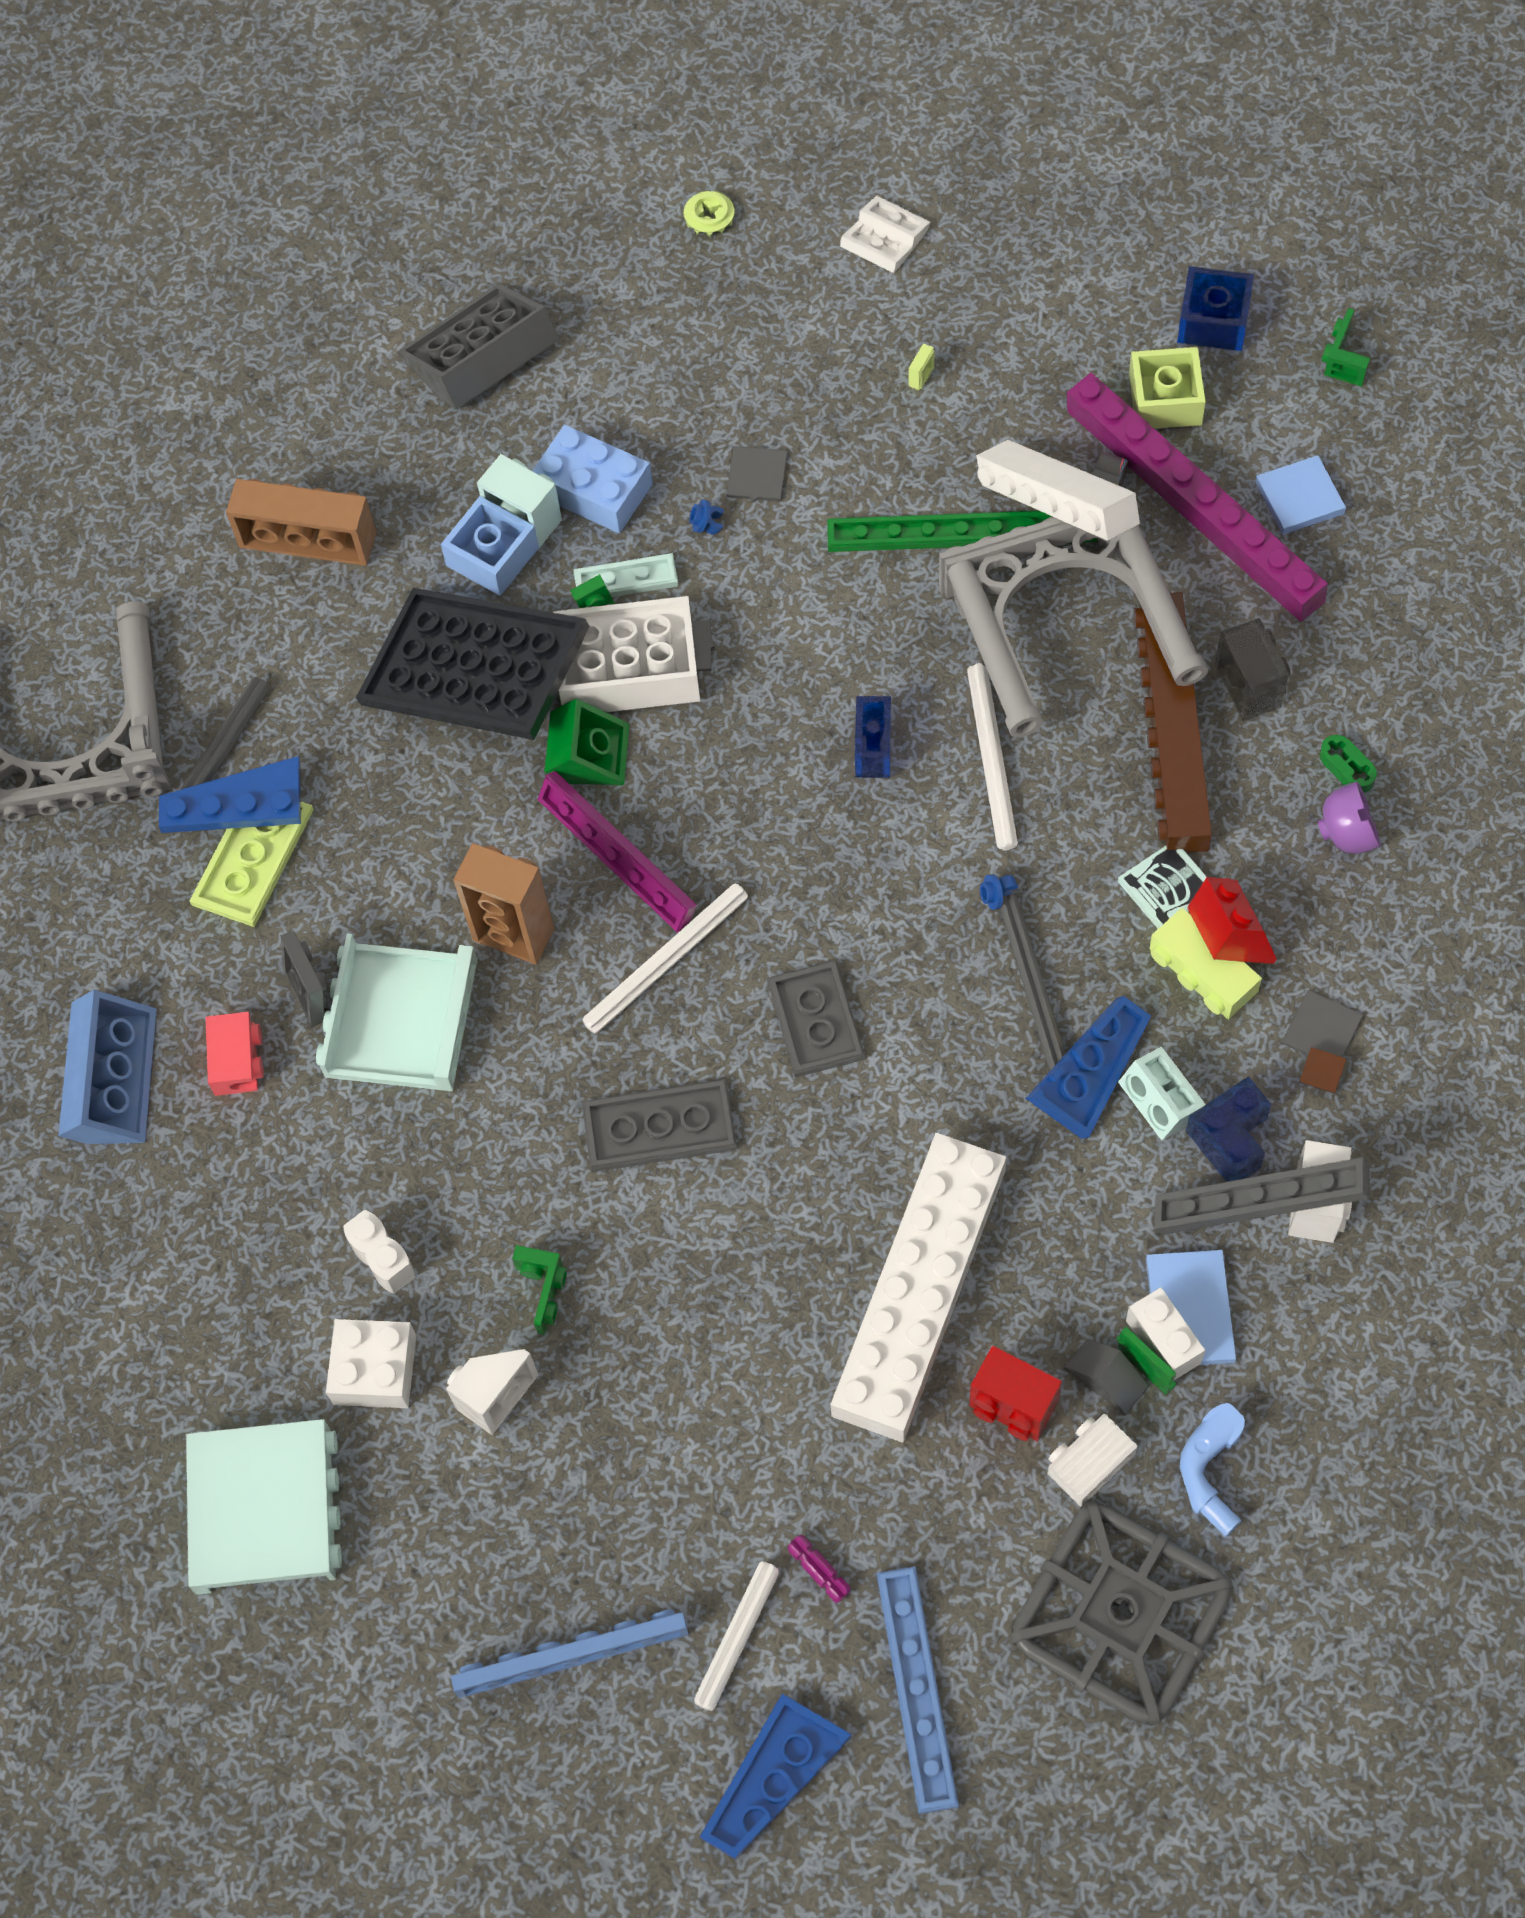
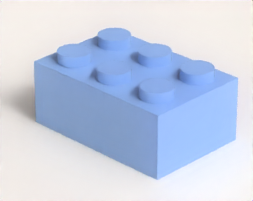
(595, 478)

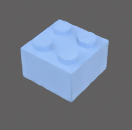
(490, 545)

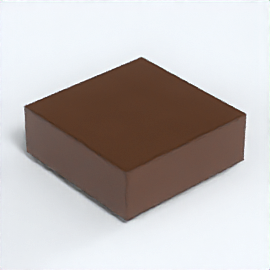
(1322, 1070)

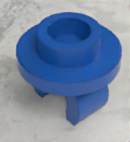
(702, 515)
(994, 889)

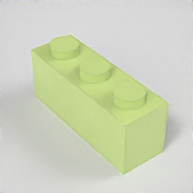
(1221, 982)

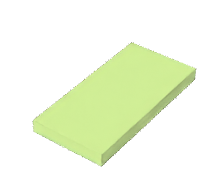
(247, 869)

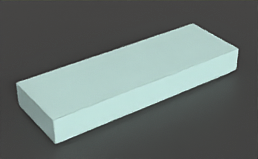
(633, 575)

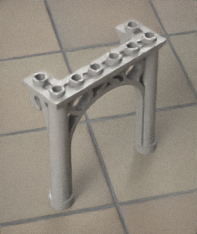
(964, 577)
(142, 765)

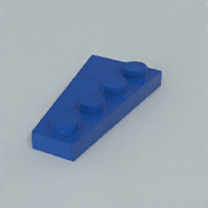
(242, 800)
(1088, 1073)
(775, 1770)

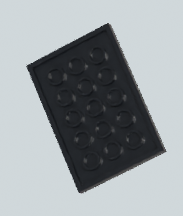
(473, 663)

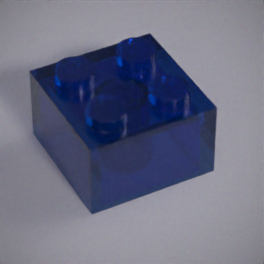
(1215, 308)

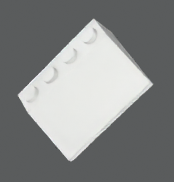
(634, 656)

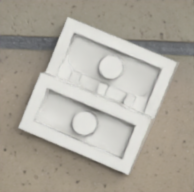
(884, 234)

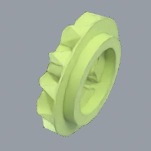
(714, 203)

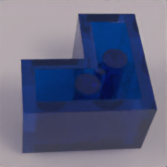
(1224, 1128)

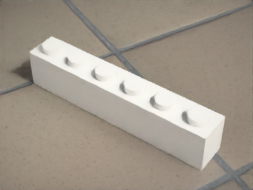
(1058, 489)

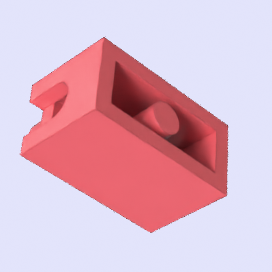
(233, 1053)

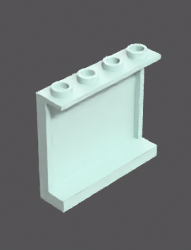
(397, 1015)
(261, 1505)

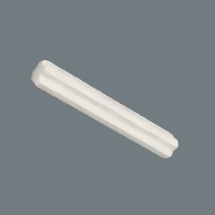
(736, 1636)

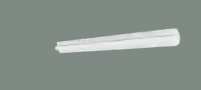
(992, 757)
(665, 958)

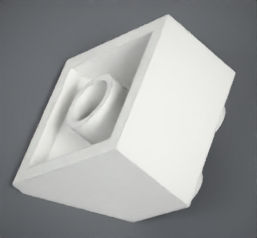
(491, 1386)

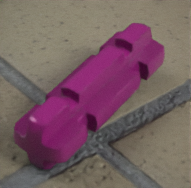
(819, 1568)

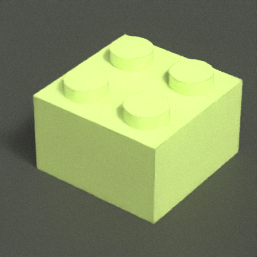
(1167, 387)

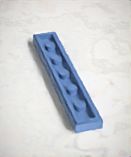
(917, 1691)

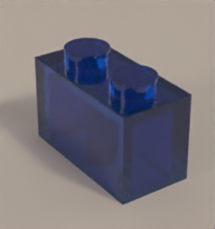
(873, 737)

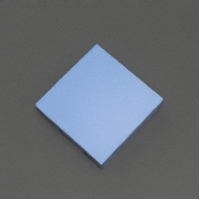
(1300, 494)

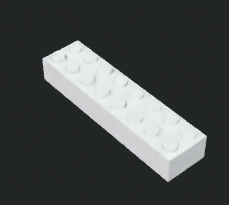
(918, 1288)

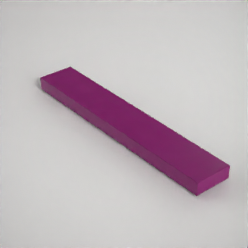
(616, 851)

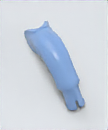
(1218, 1430)

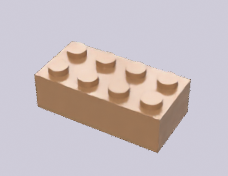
(301, 521)
(504, 902)

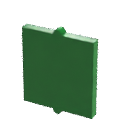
(1146, 1361)

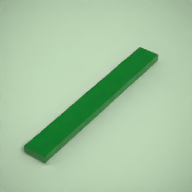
(924, 530)

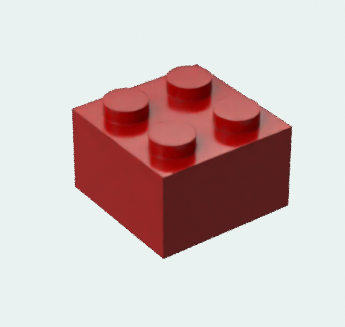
(1014, 1394)

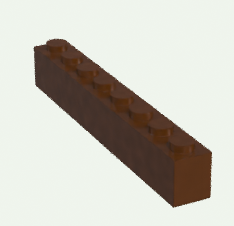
(1176, 746)

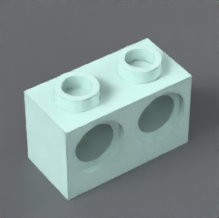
(1161, 1092)

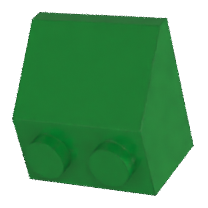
(586, 745)

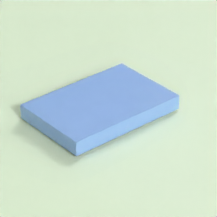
(1200, 1294)

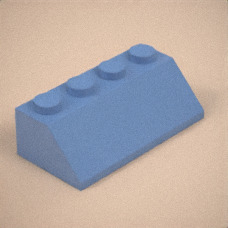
(107, 1070)

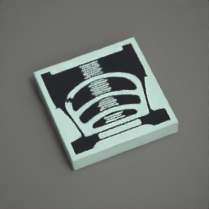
(1163, 884)

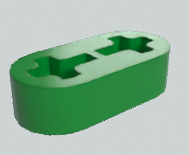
(1351, 761)

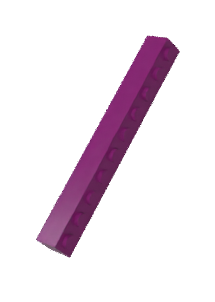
(1197, 497)

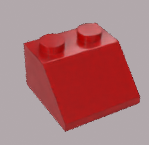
(1229, 923)

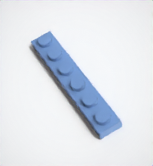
(553, 1657)

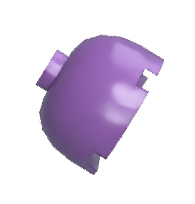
(1349, 820)

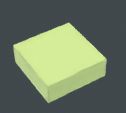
(921, 367)

